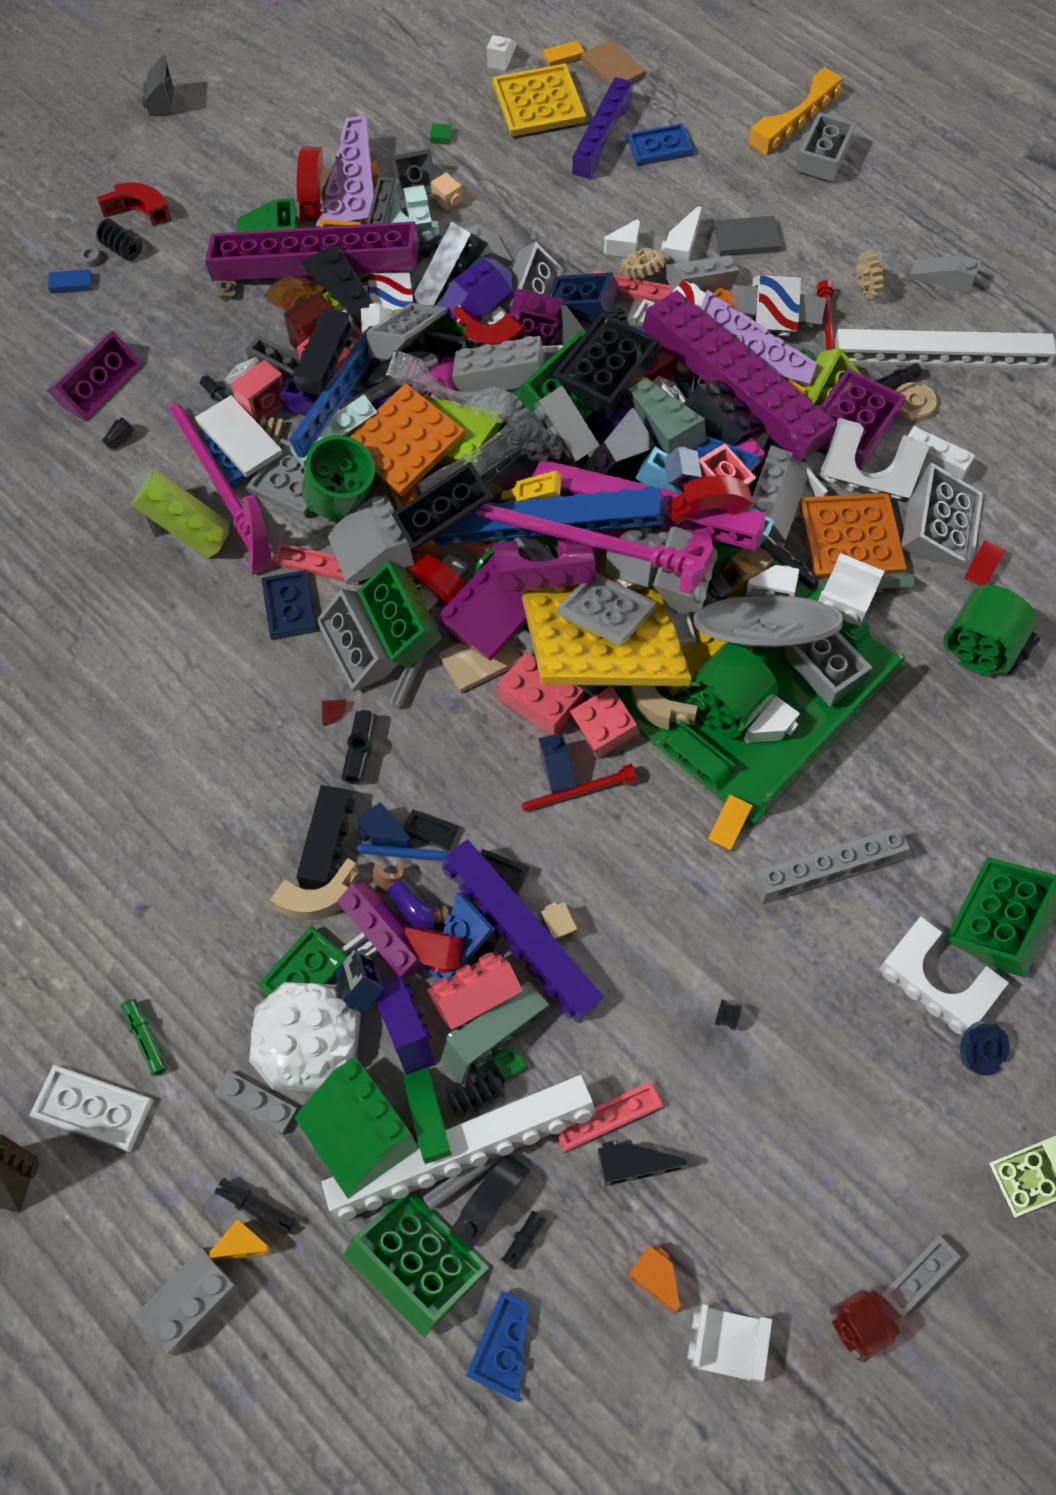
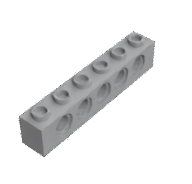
(830, 865)

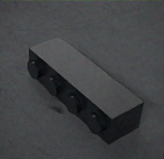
(323, 351)
(325, 837)

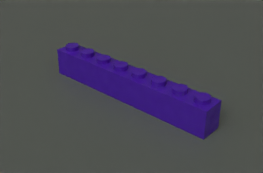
(522, 931)

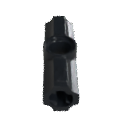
(357, 759)

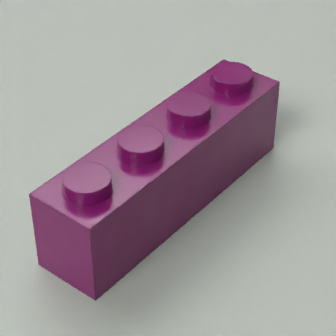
(381, 927)

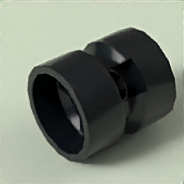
(720, 584)

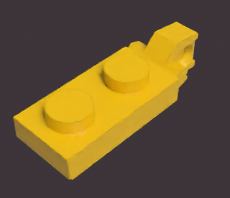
(540, 486)

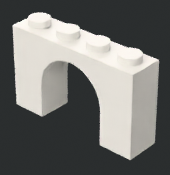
(896, 479)
(958, 1010)

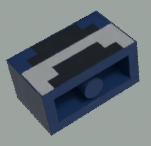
(359, 980)

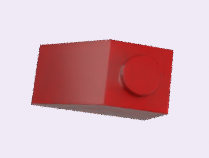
(435, 948)

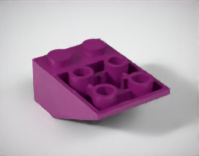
(538, 314)

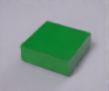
(441, 133)
(509, 1063)

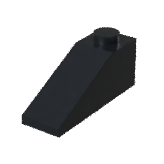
(630, 1162)

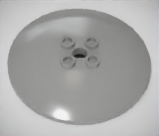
(768, 620)

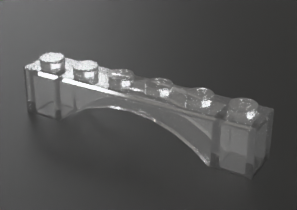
(492, 400)
(489, 453)

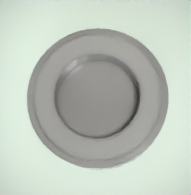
(90, 256)

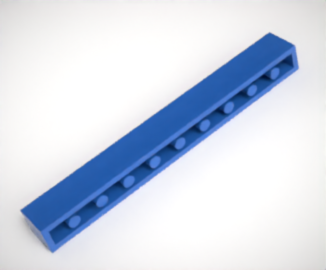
(589, 512)

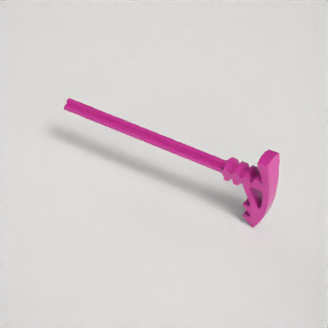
(246, 520)
(689, 562)

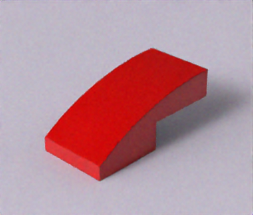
(984, 563)

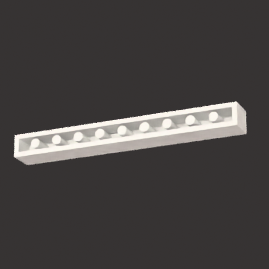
(947, 348)
(471, 1146)

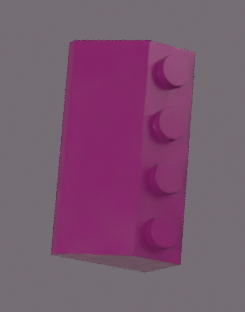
(95, 376)

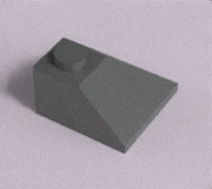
(413, 170)

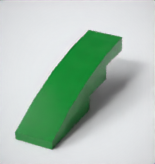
(427, 1116)

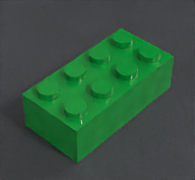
(399, 614)

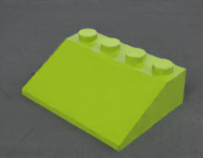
(478, 429)

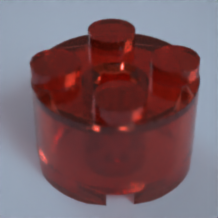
(864, 1324)

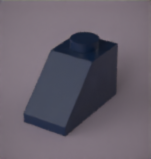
(556, 763)
(381, 828)

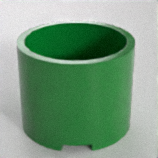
(337, 476)
(990, 630)
(731, 689)

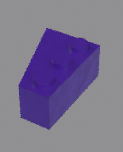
(404, 1027)

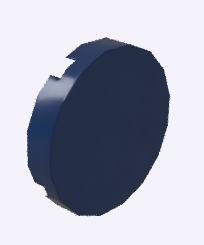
(984, 1047)

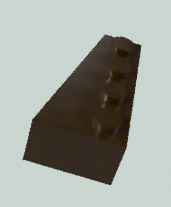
(16, 1171)

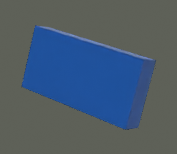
(70, 281)

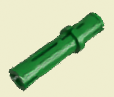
(139, 1027)

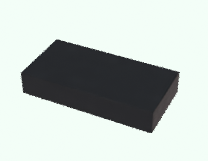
(430, 830)

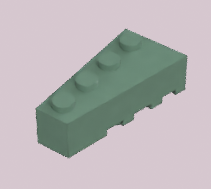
(667, 418)
(491, 1032)

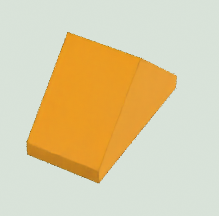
(239, 1243)

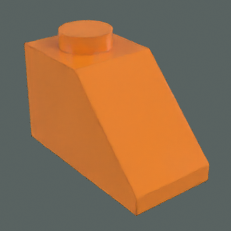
(656, 1277)

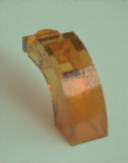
(291, 291)

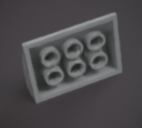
(942, 518)
(368, 540)

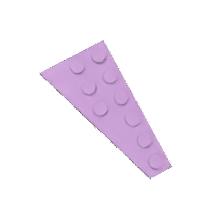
(351, 179)
(770, 349)

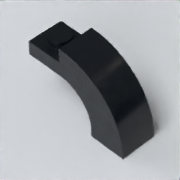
(489, 1199)

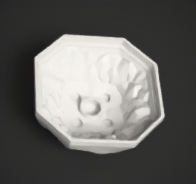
(303, 1036)

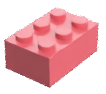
(540, 703)
(474, 989)

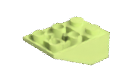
(1028, 1177)

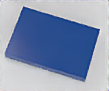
(659, 144)

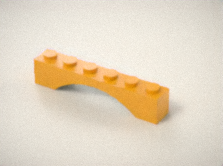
(773, 130)

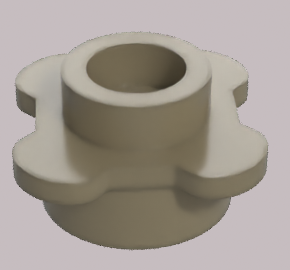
(225, 289)

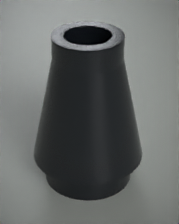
(118, 433)

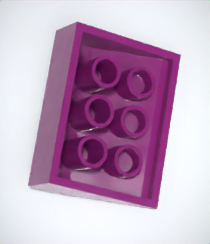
(866, 403)
(482, 615)

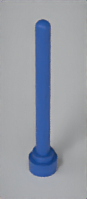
(401, 852)

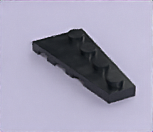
(337, 277)

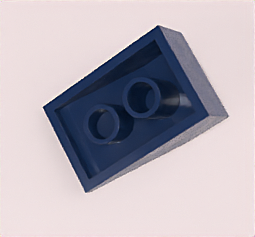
(586, 294)

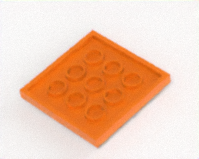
(407, 438)
(853, 526)

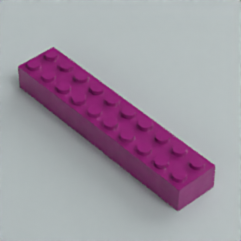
(279, 251)
(717, 355)

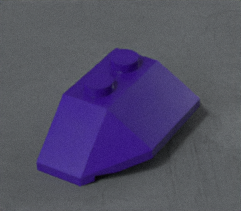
(478, 288)

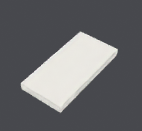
(239, 436)
(91, 1108)

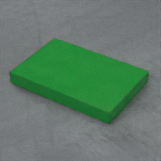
(305, 962)

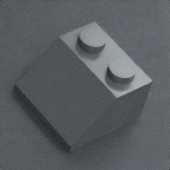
(159, 90)

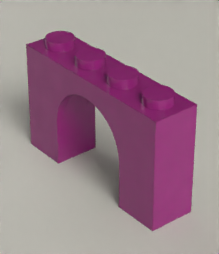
(519, 574)

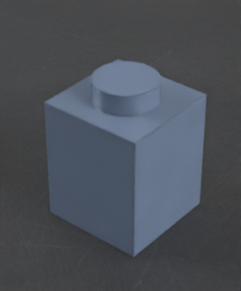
(682, 466)

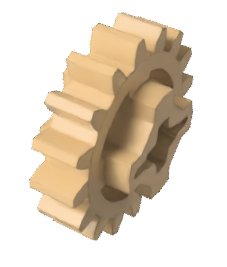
(642, 263)
(870, 274)

